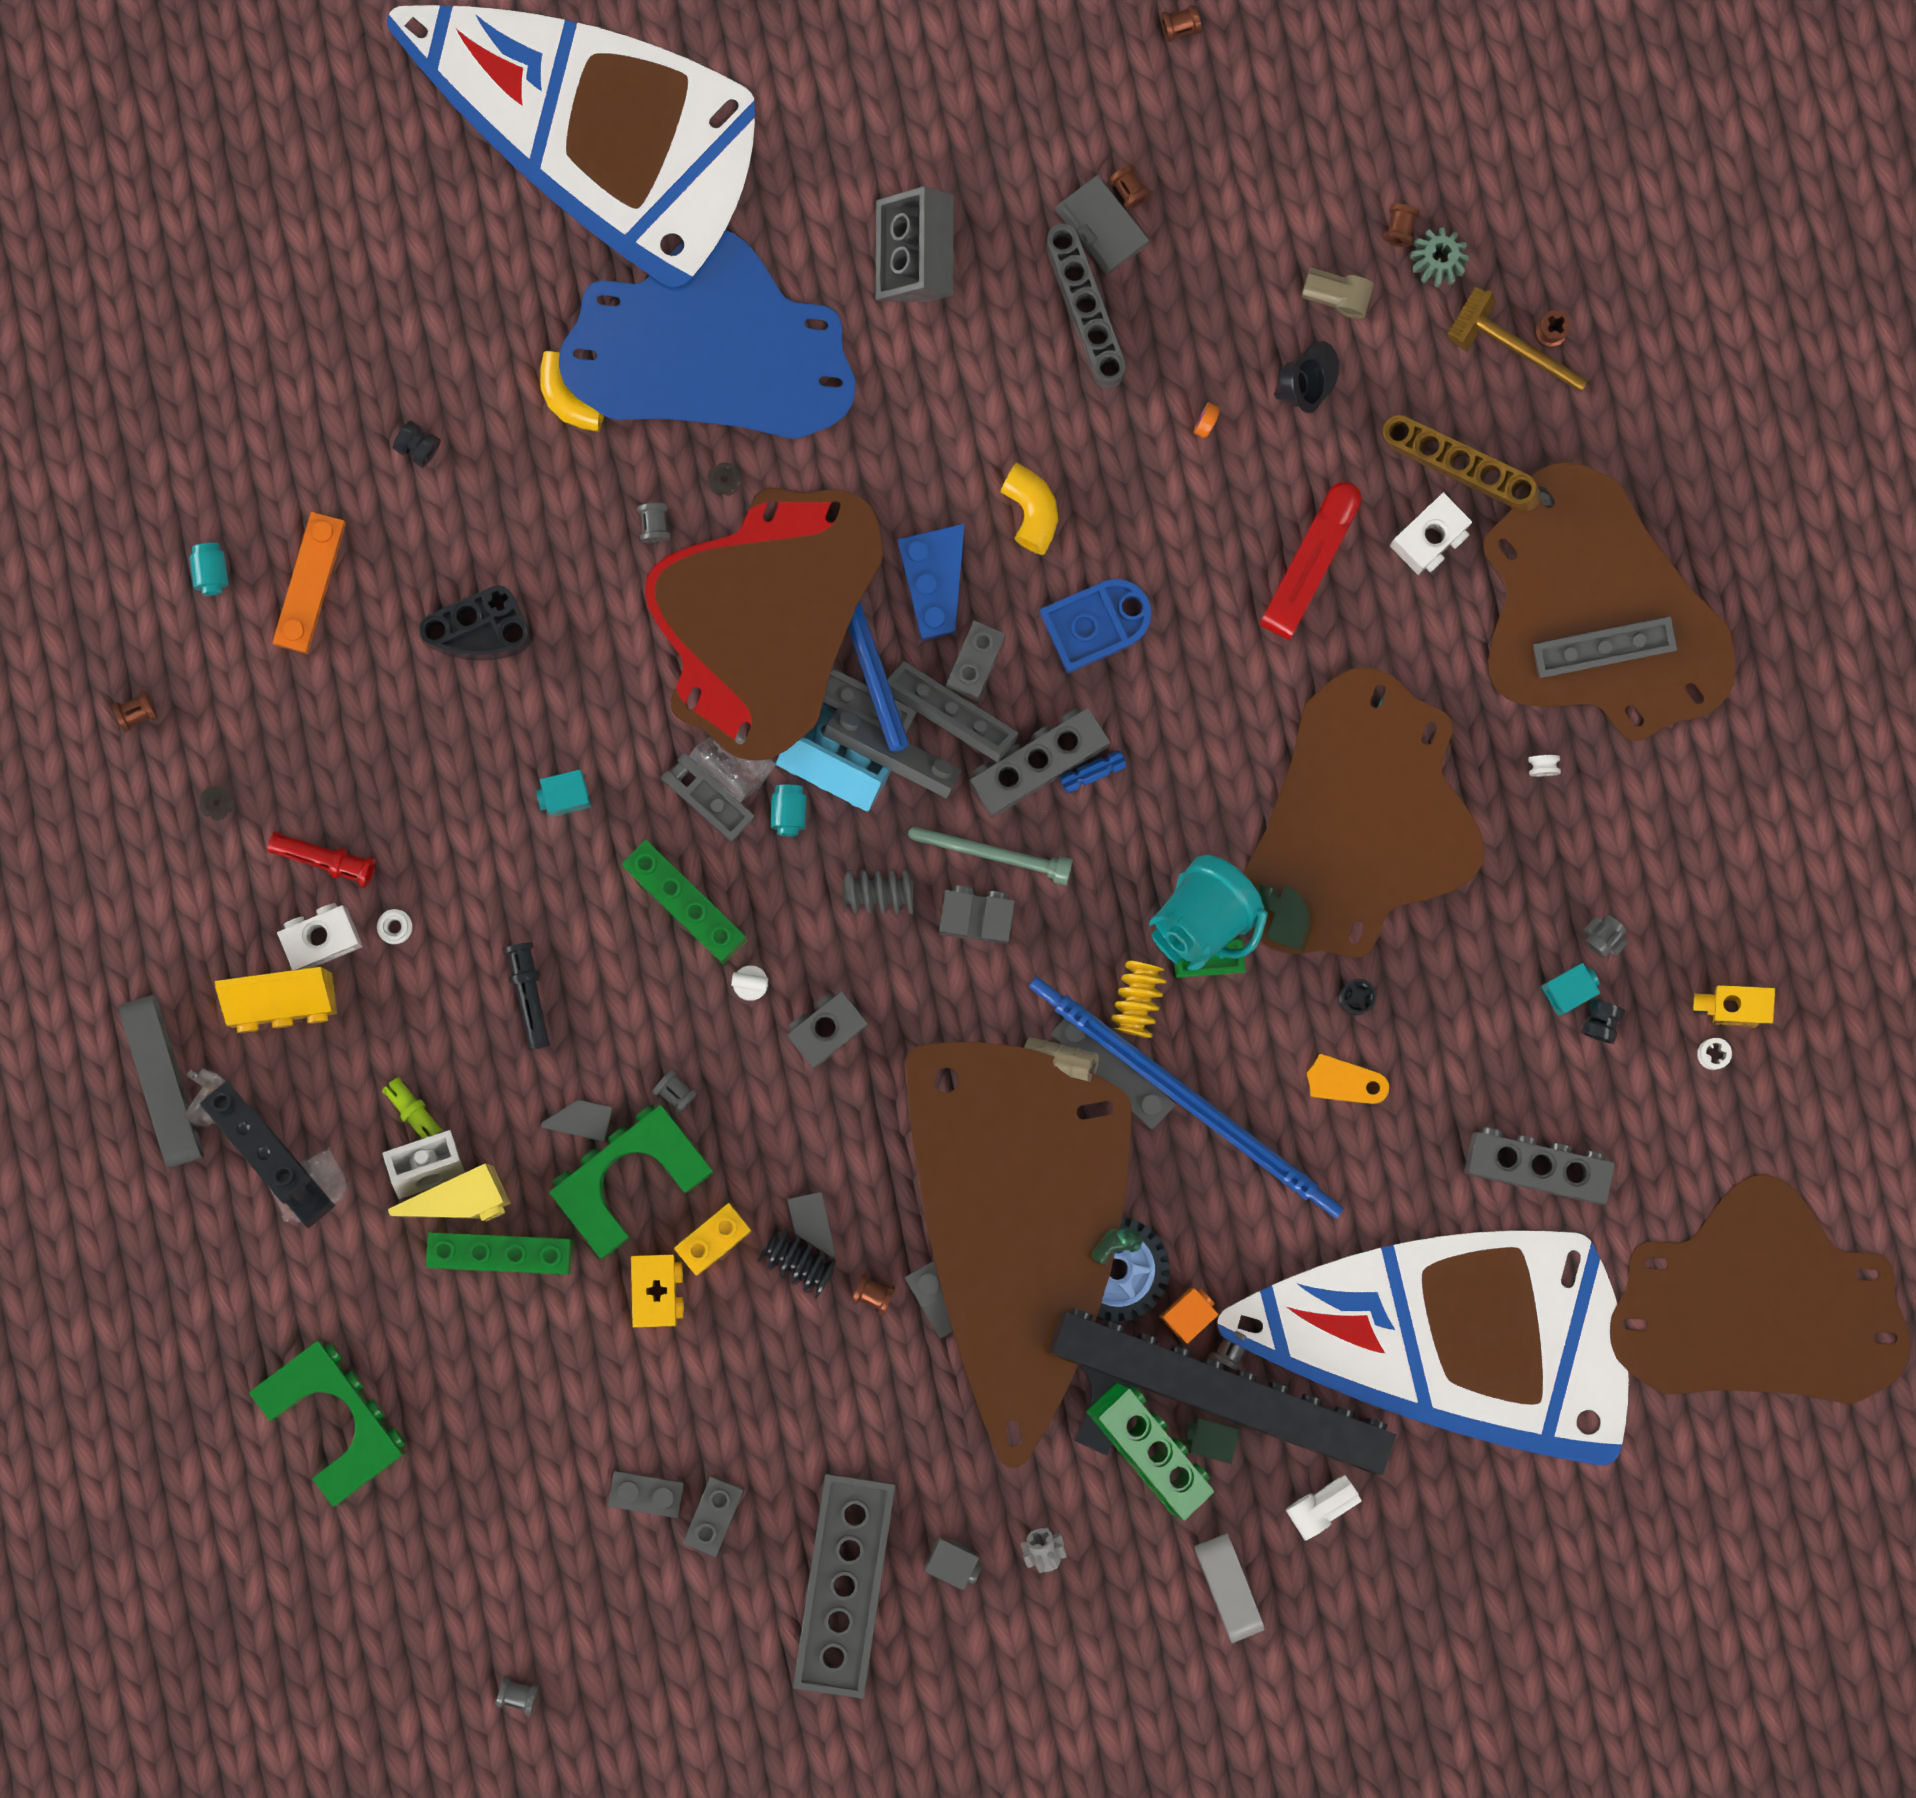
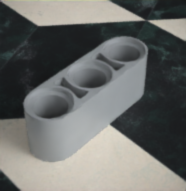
(1229, 1588)

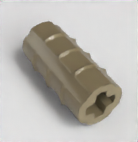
(1070, 1060)

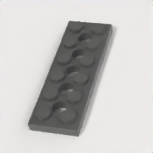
(861, 1604)

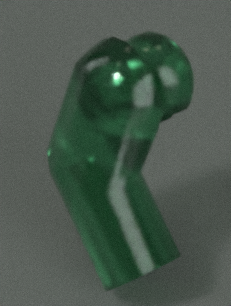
(1116, 1241)

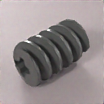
(878, 892)

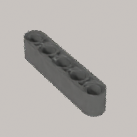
(1085, 290)
(161, 1080)

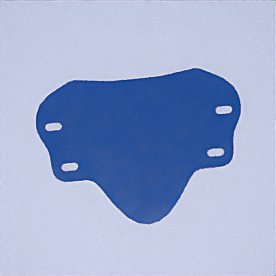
(710, 350)

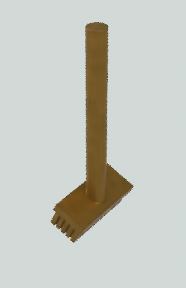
(1474, 319)

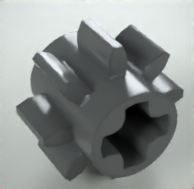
(1605, 936)

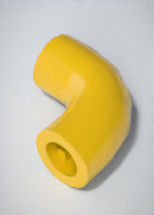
(562, 400)
(1038, 506)

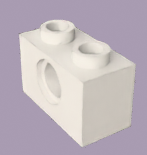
(1440, 516)
(340, 940)
(423, 1164)

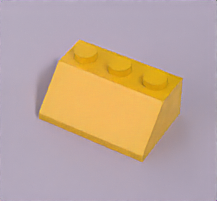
(277, 998)

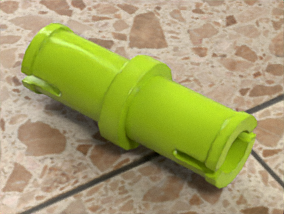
(411, 1109)

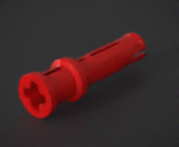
(336, 861)

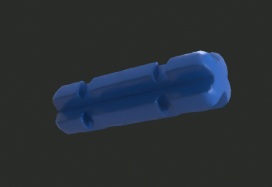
(1093, 771)

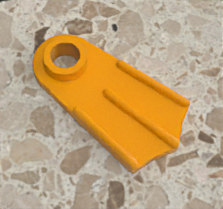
(1344, 1081)

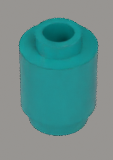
(208, 569)
(788, 810)

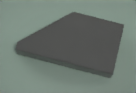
(582, 1120)
(811, 1221)

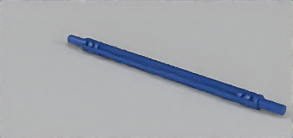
(1186, 1097)

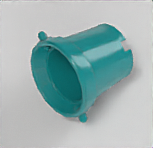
(1207, 912)

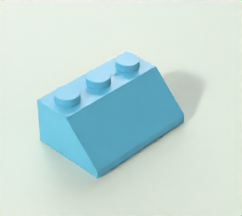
(834, 766)

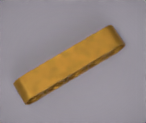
(1473, 474)

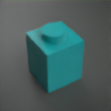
(563, 793)
(1571, 988)

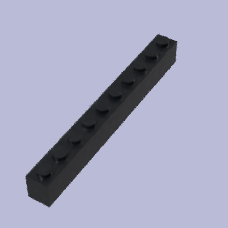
(1221, 1392)

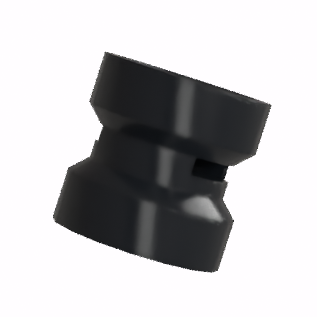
(417, 444)
(1362, 995)
(1603, 1021)

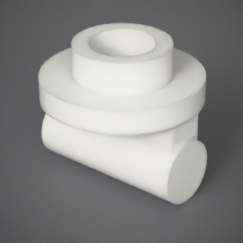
(750, 983)

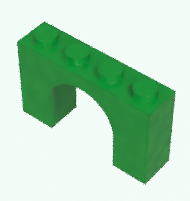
(582, 1191)
(373, 1444)

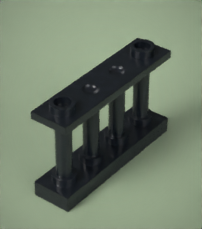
(267, 1154)

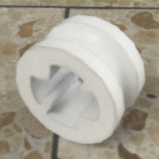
(1544, 765)
(1705, 1059)

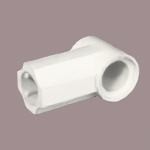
(1314, 1512)

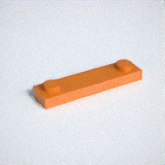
(309, 583)

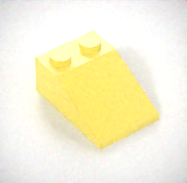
(466, 1196)

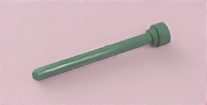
(1055, 868)

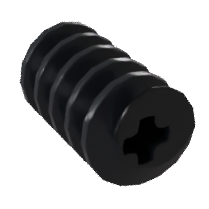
(798, 1261)

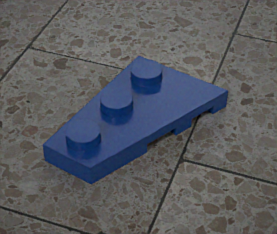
(933, 578)

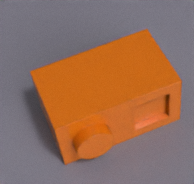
(1189, 1314)

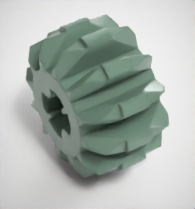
(1444, 245)

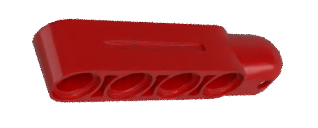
(1312, 559)

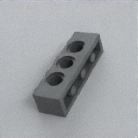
(998, 798)
(1591, 1188)

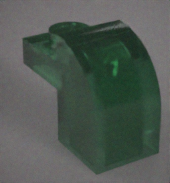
(1292, 917)

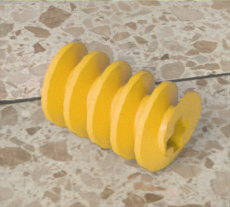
(1138, 999)

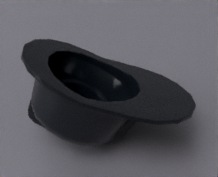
(1309, 378)

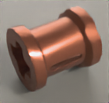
(1181, 23)
(1130, 187)
(1401, 225)
(1550, 319)
(146, 711)
(873, 1294)

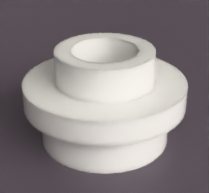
(386, 919)

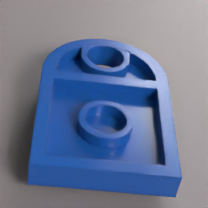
(1094, 624)

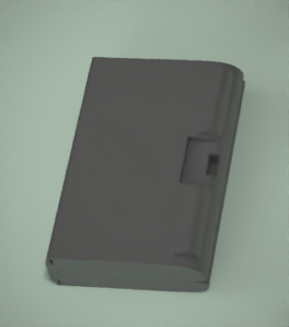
(1102, 225)

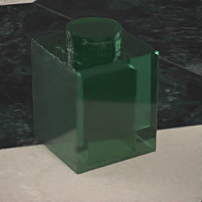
(1211, 1440)

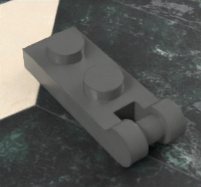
(708, 798)

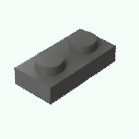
(646, 1494)

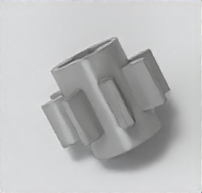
(1043, 1550)

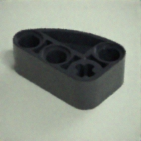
(486, 635)

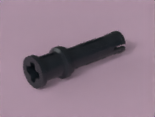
(524, 978)

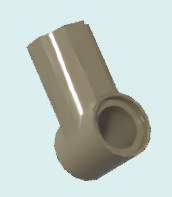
(1346, 294)

